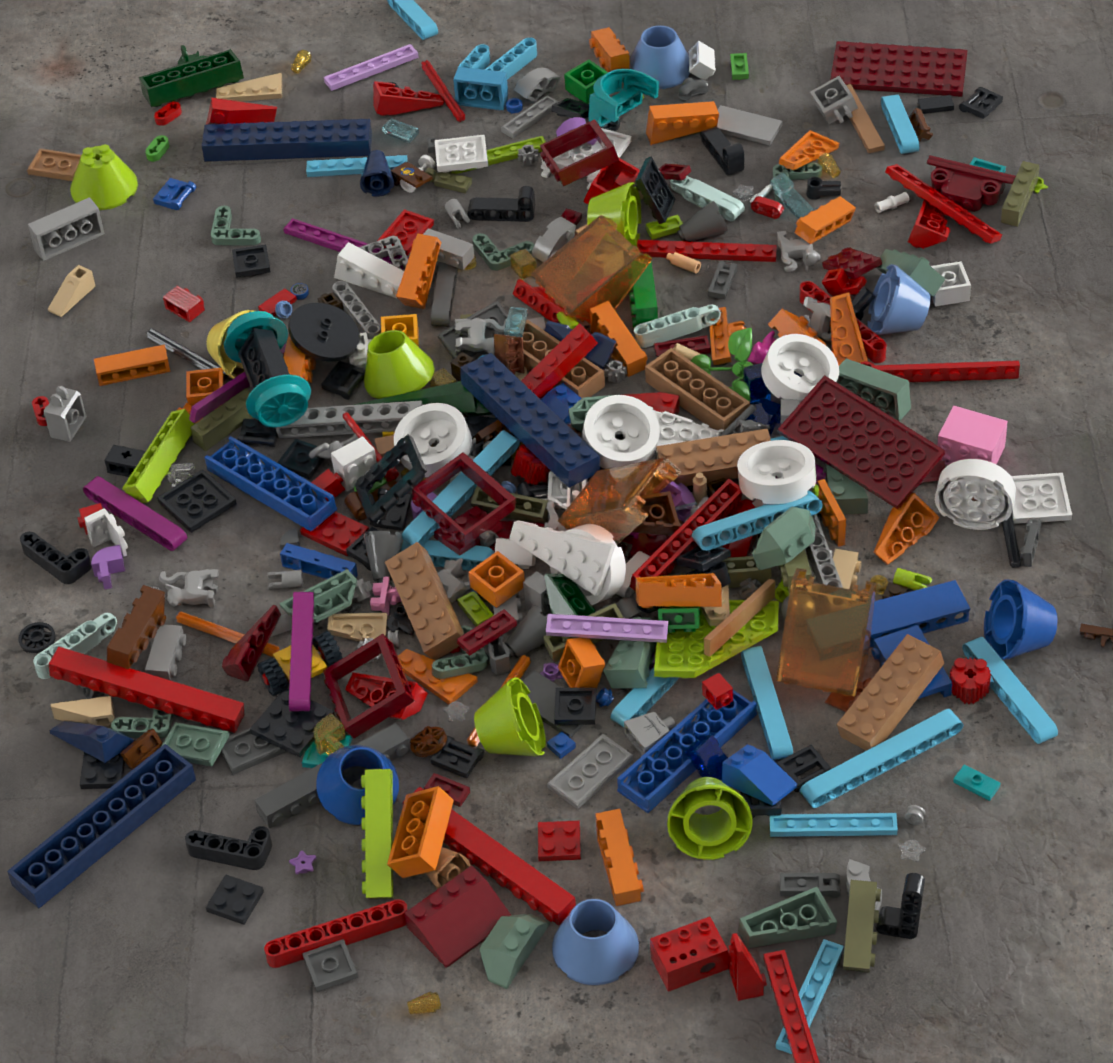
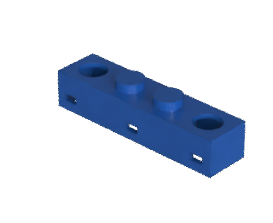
(312, 561)

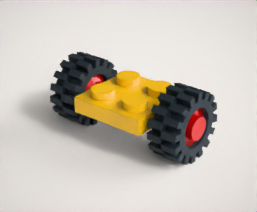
(324, 654)

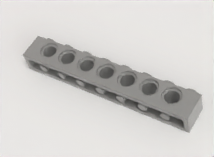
(330, 421)

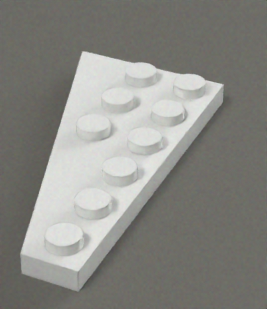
(681, 429)
(571, 554)

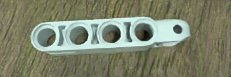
(703, 194)
(676, 325)
(80, 640)

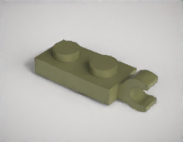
(450, 180)

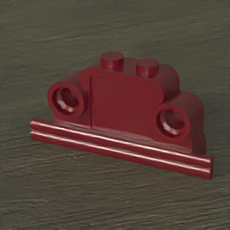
(967, 184)

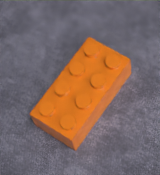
(298, 362)
(420, 832)

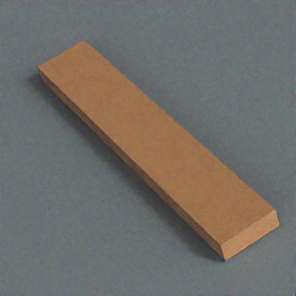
(865, 127)
(739, 617)

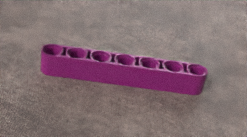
(135, 513)
(301, 651)

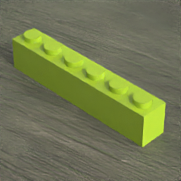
(159, 456)
(378, 833)

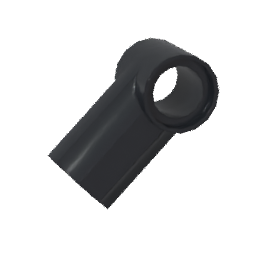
(818, 188)
(861, 301)
(535, 491)

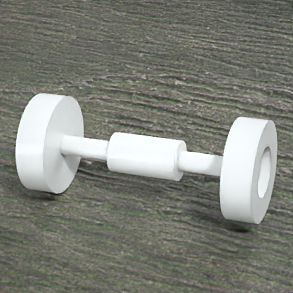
(424, 162)

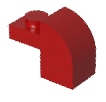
(838, 283)

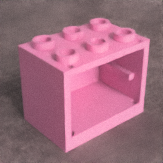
(972, 436)

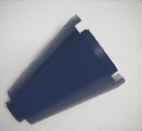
(376, 175)

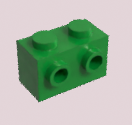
(680, 618)

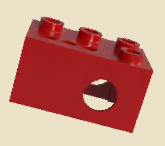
(611, 178)
(686, 950)

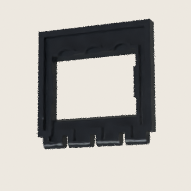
(391, 458)

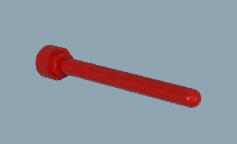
(391, 473)

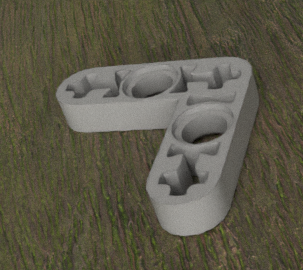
(390, 250)

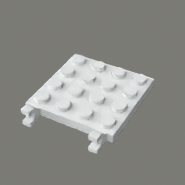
(619, 141)

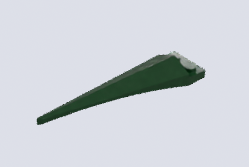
(451, 394)

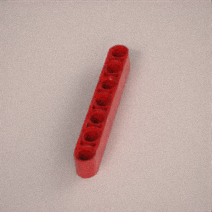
(874, 345)
(326, 932)

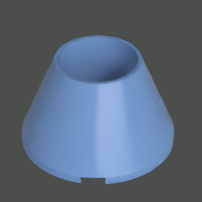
(661, 56)
(898, 303)
(595, 958)

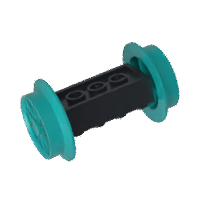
(275, 394)

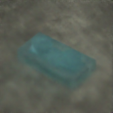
(400, 130)
(516, 321)

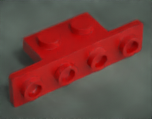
(538, 300)

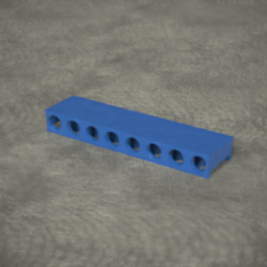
(271, 485)
(920, 607)
(670, 763)

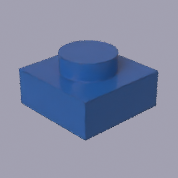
(561, 745)

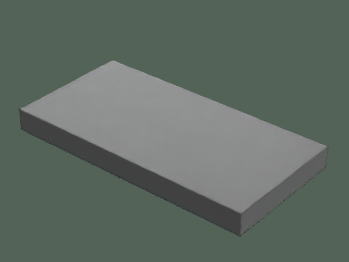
(748, 125)
(590, 771)

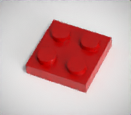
(559, 841)

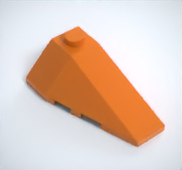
(904, 528)

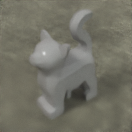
(796, 249)
(820, 317)
(476, 335)
(453, 586)
(195, 587)

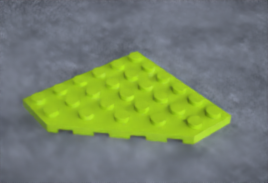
(684, 651)

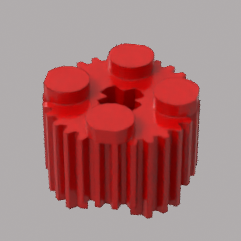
(529, 467)
(970, 679)

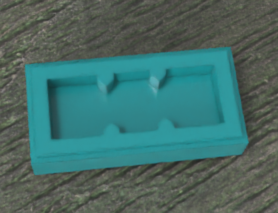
(976, 782)

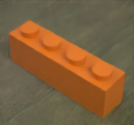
(824, 220)
(132, 365)

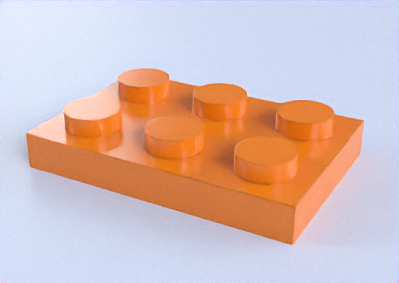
(831, 514)

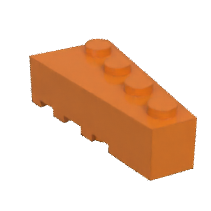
(609, 50)
(679, 120)
(419, 271)
(789, 323)
(626, 350)
(679, 590)
(618, 857)

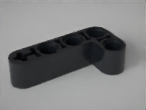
(726, 155)
(504, 209)
(64, 568)
(231, 850)
(904, 921)

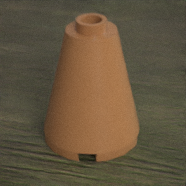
(448, 867)

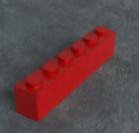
(559, 361)

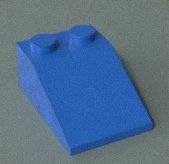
(560, 400)
(757, 775)

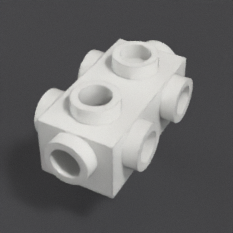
(359, 357)

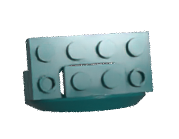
(607, 108)

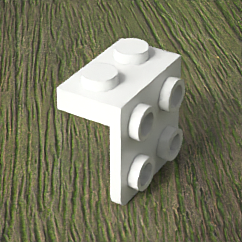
(102, 528)

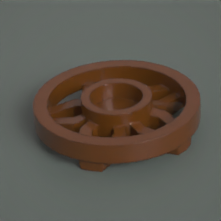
(428, 740)

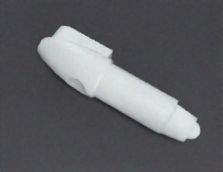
(763, 193)

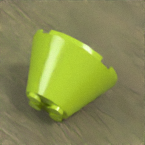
(103, 178)

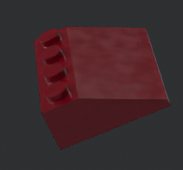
(456, 916)

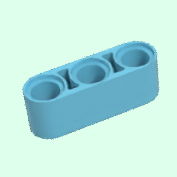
(478, 58)

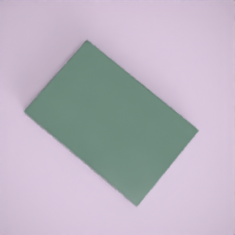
(196, 743)

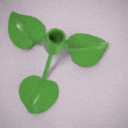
(739, 345)

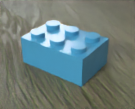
(481, 88)

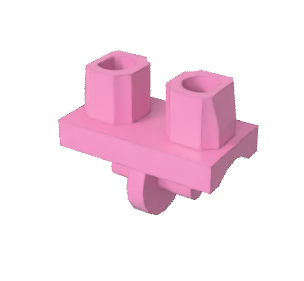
(388, 596)

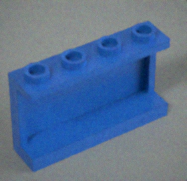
(885, 646)

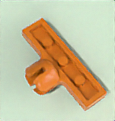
(720, 336)

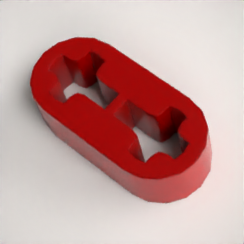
(167, 113)
(767, 207)
(40, 411)

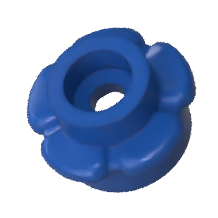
(604, 697)

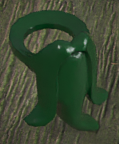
(187, 58)

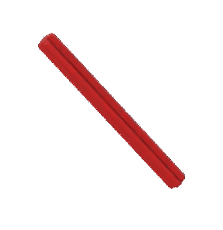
(443, 91)

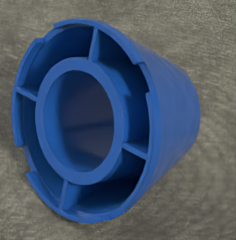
(1018, 620)
(336, 794)

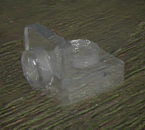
(180, 472)

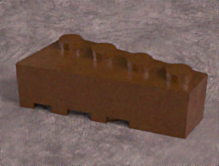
(661, 515)
(137, 628)

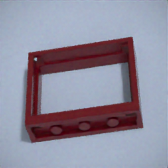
(572, 140)
(482, 480)
(381, 710)

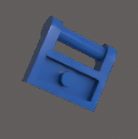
(171, 190)

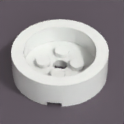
(799, 355)
(621, 416)
(434, 423)
(781, 458)
(980, 480)
(617, 569)

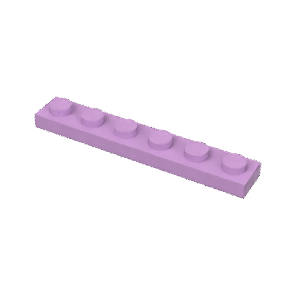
(370, 67)
(607, 628)

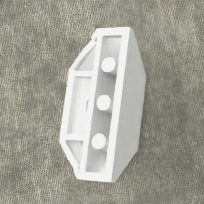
(560, 493)

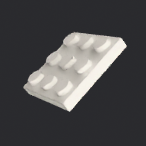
(461, 153)
(1040, 498)

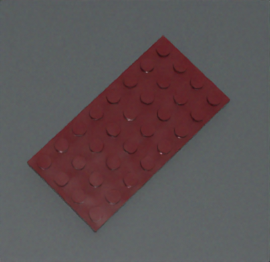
(900, 68)
(861, 442)

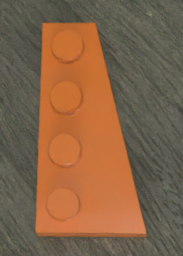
(807, 149)
(845, 333)
(420, 670)

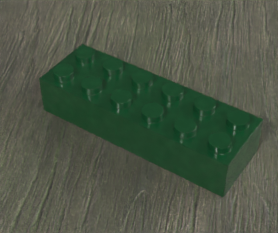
(191, 78)

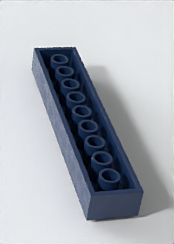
(287, 140)
(530, 420)
(101, 826)

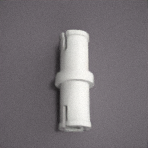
(891, 202)

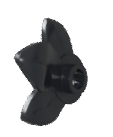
(399, 620)

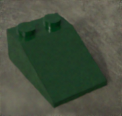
(566, 596)

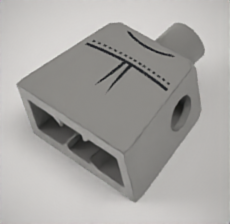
(647, 731)

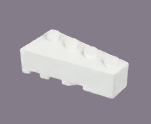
(367, 271)

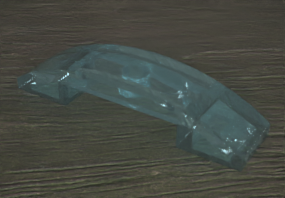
(790, 197)

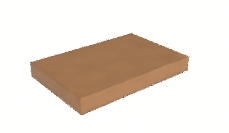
(54, 164)

